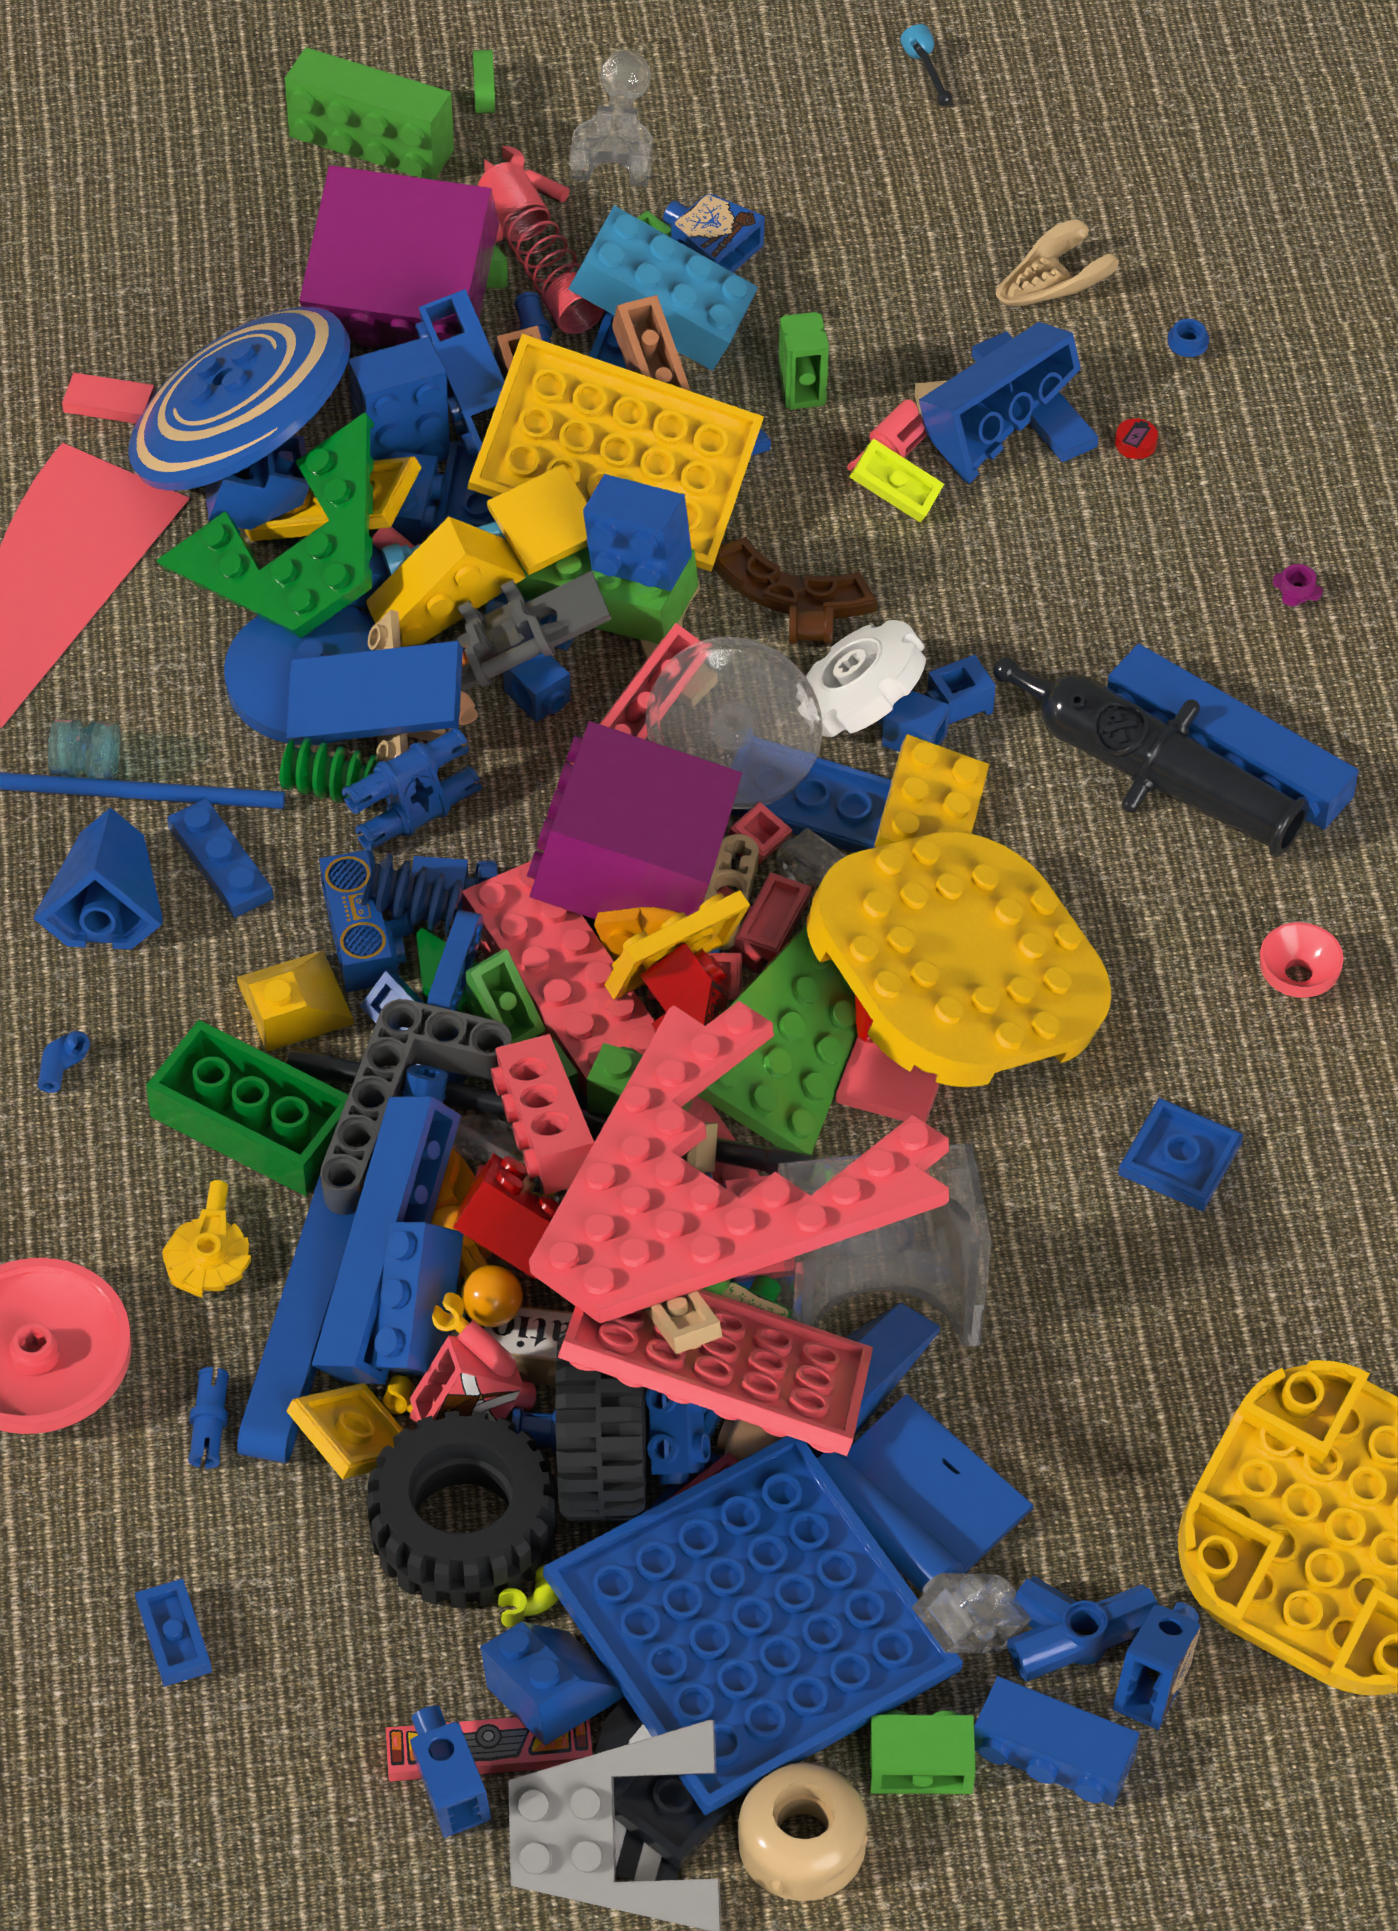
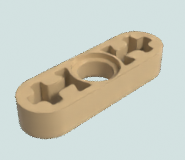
(725, 875)

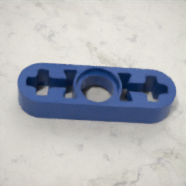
(456, 960)

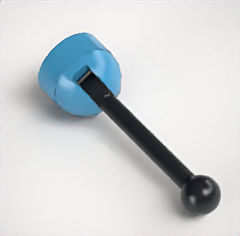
(920, 51)

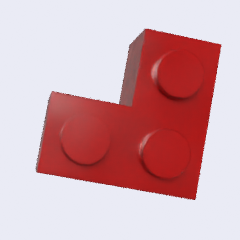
(504, 1213)

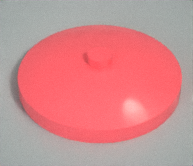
(59, 1344)

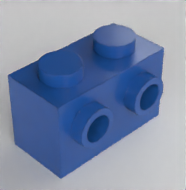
(419, 508)

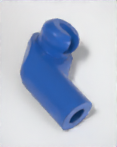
(60, 1056)

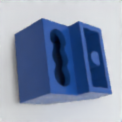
(262, 489)

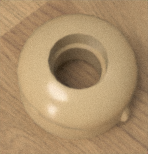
(797, 1866)

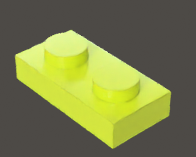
(896, 480)

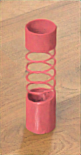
(524, 217)

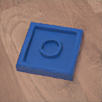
(1181, 1154)

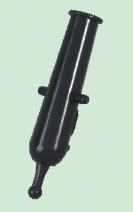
(1160, 755)

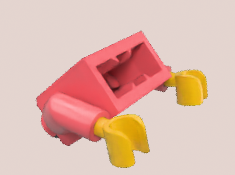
(465, 1375)

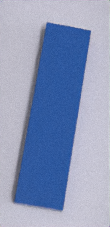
(1056, 421)

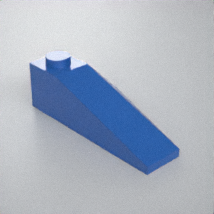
(897, 1343)

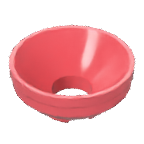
(1301, 946)

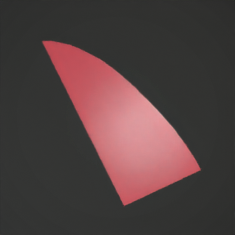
(65, 557)

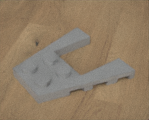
(567, 1829)

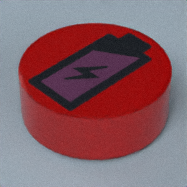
(1136, 438)

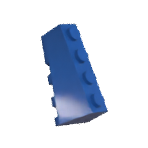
(997, 395)

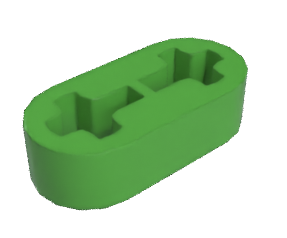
(484, 81)

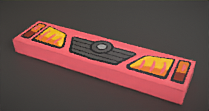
(495, 1746)

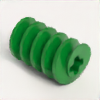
(322, 772)

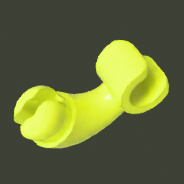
(540, 1601)

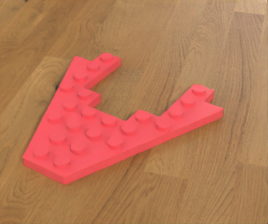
(657, 1228)

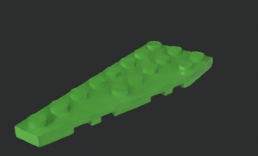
(792, 1077)

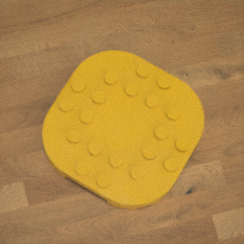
(959, 956)
(1301, 1526)

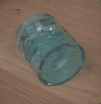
(82, 748)

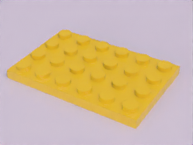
(618, 424)

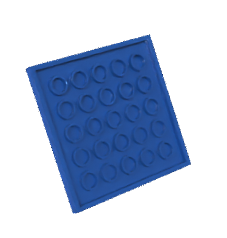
(755, 1612)

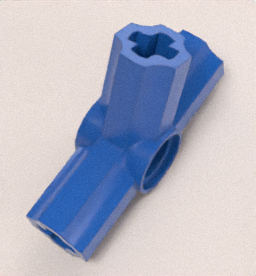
(1058, 1618)

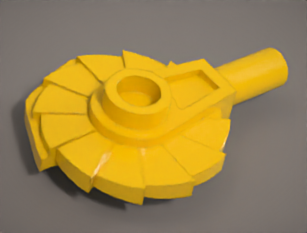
(208, 1249)

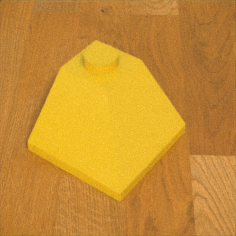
(295, 1000)

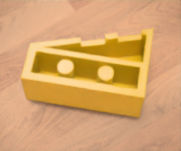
(445, 571)

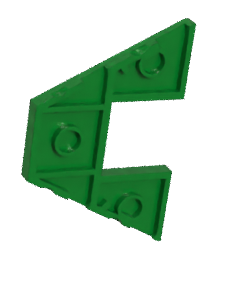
(319, 571)

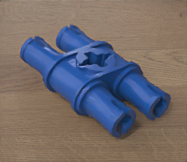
(411, 789)

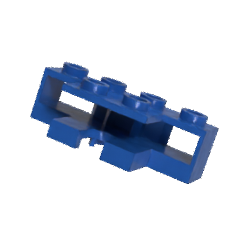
(470, 366)

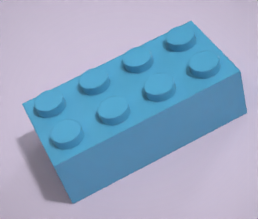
(696, 295)

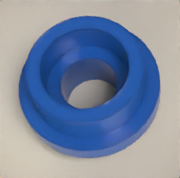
(1188, 338)

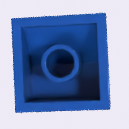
(547, 1679)

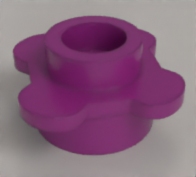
(1297, 585)

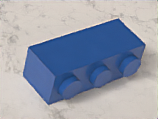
(417, 1274)
(1055, 1742)

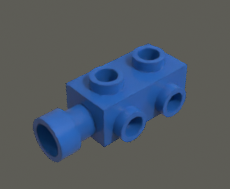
(684, 1439)

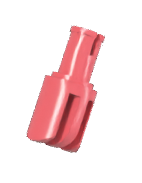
(899, 430)

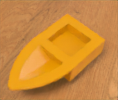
(620, 925)

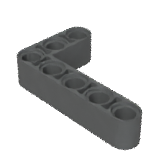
(375, 1085)

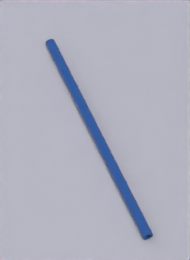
(142, 790)

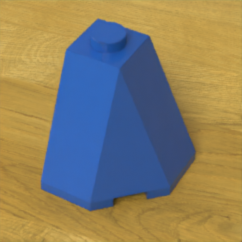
(103, 888)

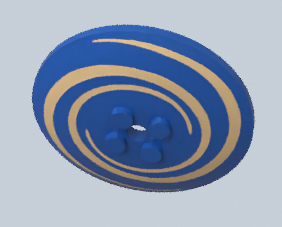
(239, 398)

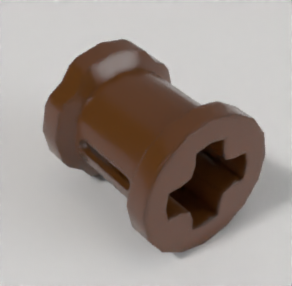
(810, 625)

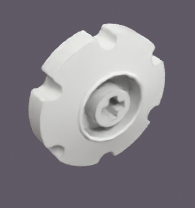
(866, 675)

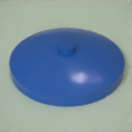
(261, 659)

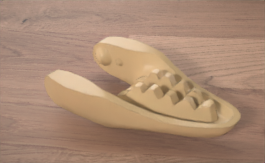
(1044, 277)

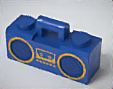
(361, 936)

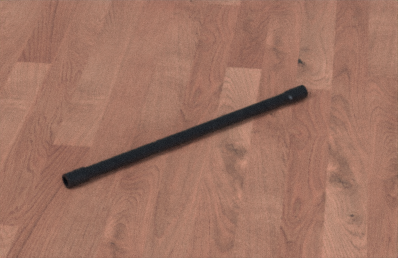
(328, 1067)

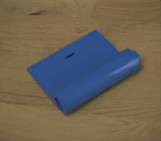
(917, 1508)

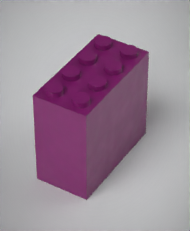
(395, 246)
(631, 826)

